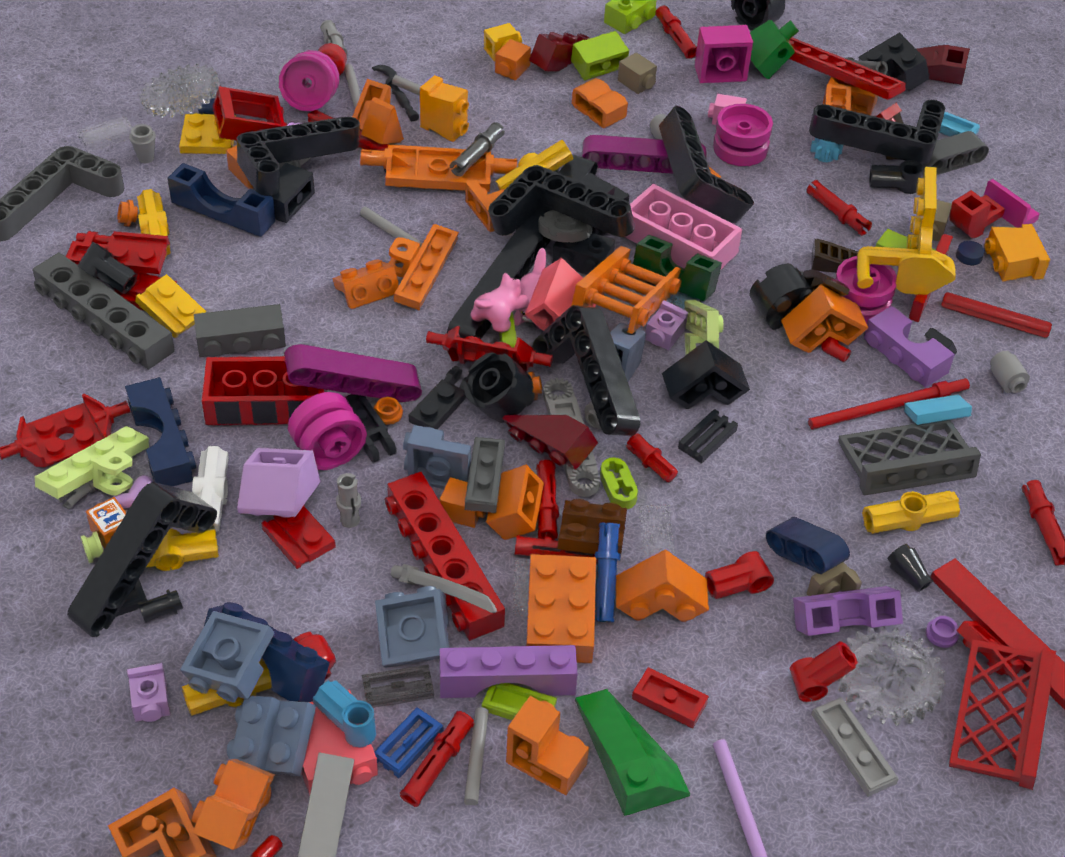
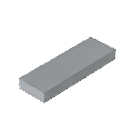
(854, 747)
(326, 806)

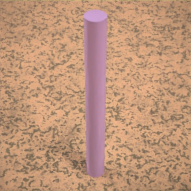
(739, 799)

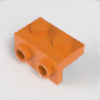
(367, 284)

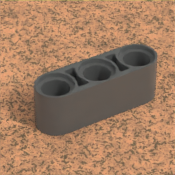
(957, 152)

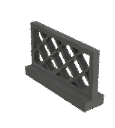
(911, 469)

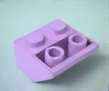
(277, 482)

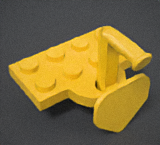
(918, 265)

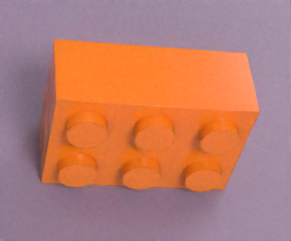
(562, 603)

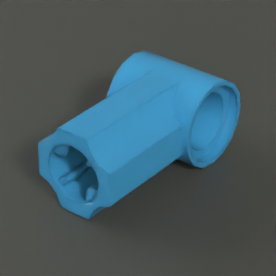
(346, 712)

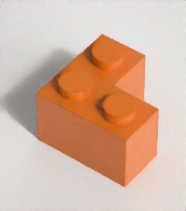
(821, 316)
(662, 584)
(541, 749)
(235, 806)
(161, 825)

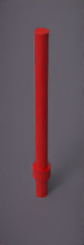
(938, 390)

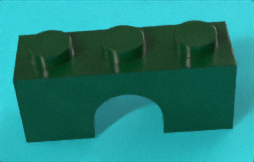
(698, 277)

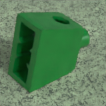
(772, 46)

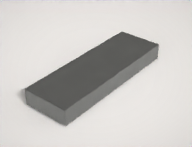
(485, 475)

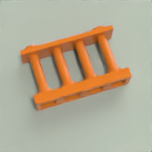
(614, 271)

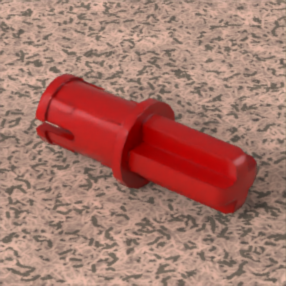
(651, 457)

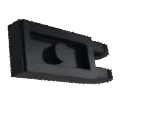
(440, 401)
(374, 427)

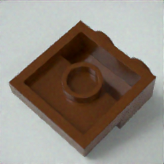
(581, 525)

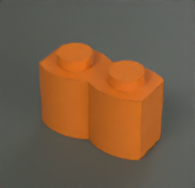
(599, 102)

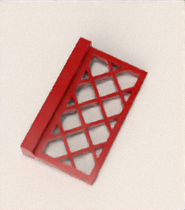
(1033, 718)

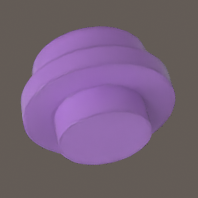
(942, 631)

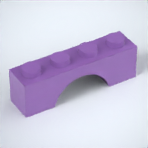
(472, 669)

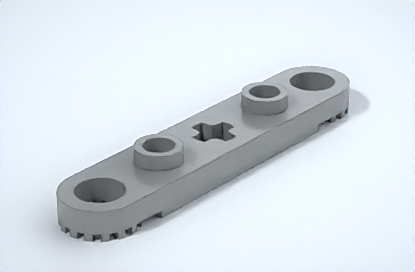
(568, 405)

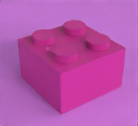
(723, 53)

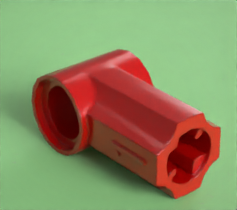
(746, 573)
(814, 674)

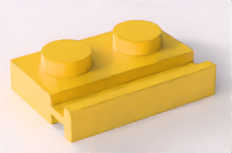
(169, 305)

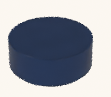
(970, 253)

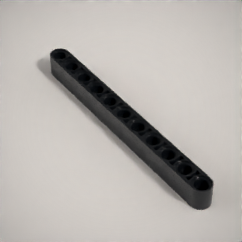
(516, 256)

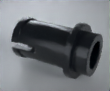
(160, 606)

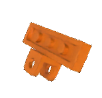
(420, 265)

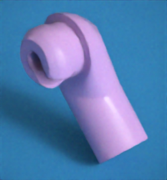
(127, 499)

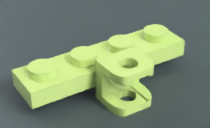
(703, 323)
(99, 462)

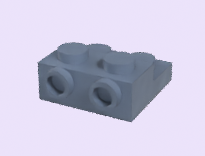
(435, 456)
(412, 626)
(227, 656)
(272, 734)

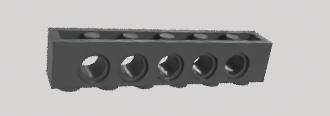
(103, 311)

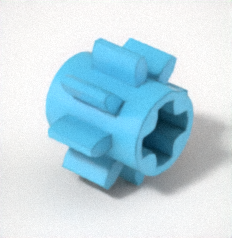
(826, 150)

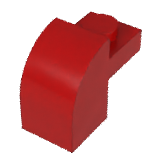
(974, 213)

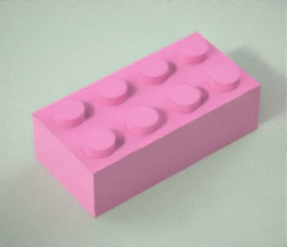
(685, 226)

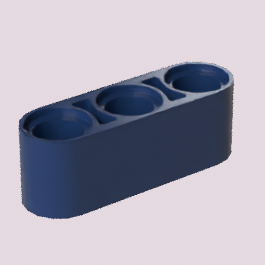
(807, 545)

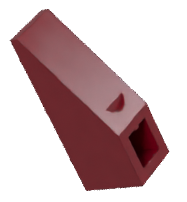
(554, 50)
(946, 62)
(556, 435)

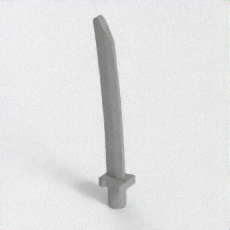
(412, 575)

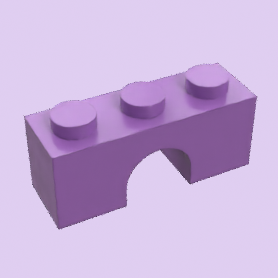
(921, 361)
(856, 607)

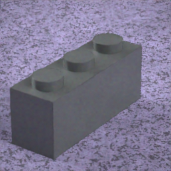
(239, 330)

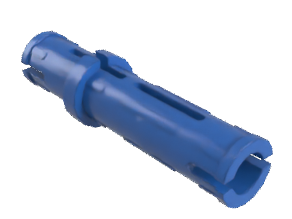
(606, 571)

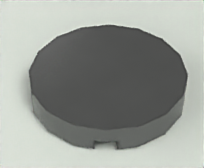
(563, 228)

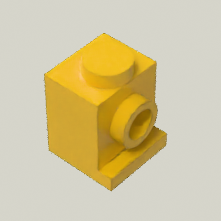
(498, 36)

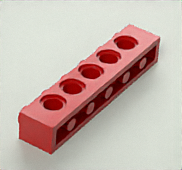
(442, 552)

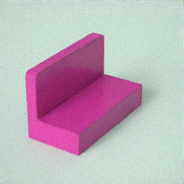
(1016, 210)

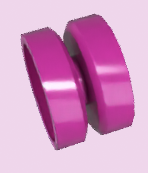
(319, 70)
(742, 134)
(874, 298)
(328, 428)

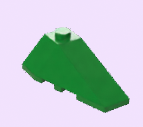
(633, 761)

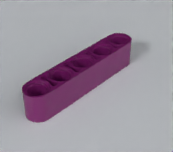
(628, 153)
(351, 373)

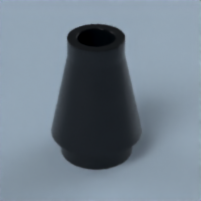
(909, 566)

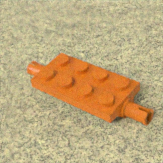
(431, 167)

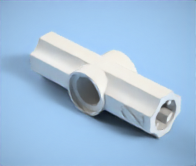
(212, 481)

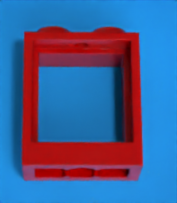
(247, 103)

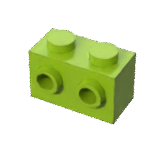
(628, 14)
(599, 55)

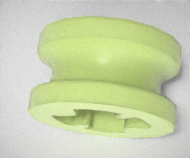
(92, 546)

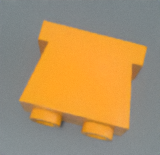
(444, 108)
(1017, 252)

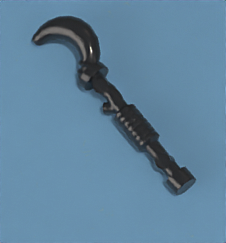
(399, 95)

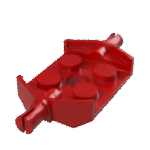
(473, 348)
(40, 439)

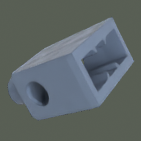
(628, 347)

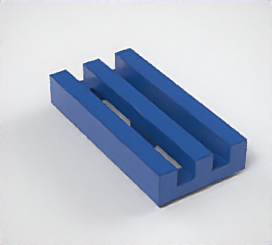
(400, 768)

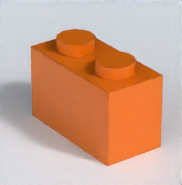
(517, 503)

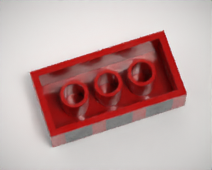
(250, 391)

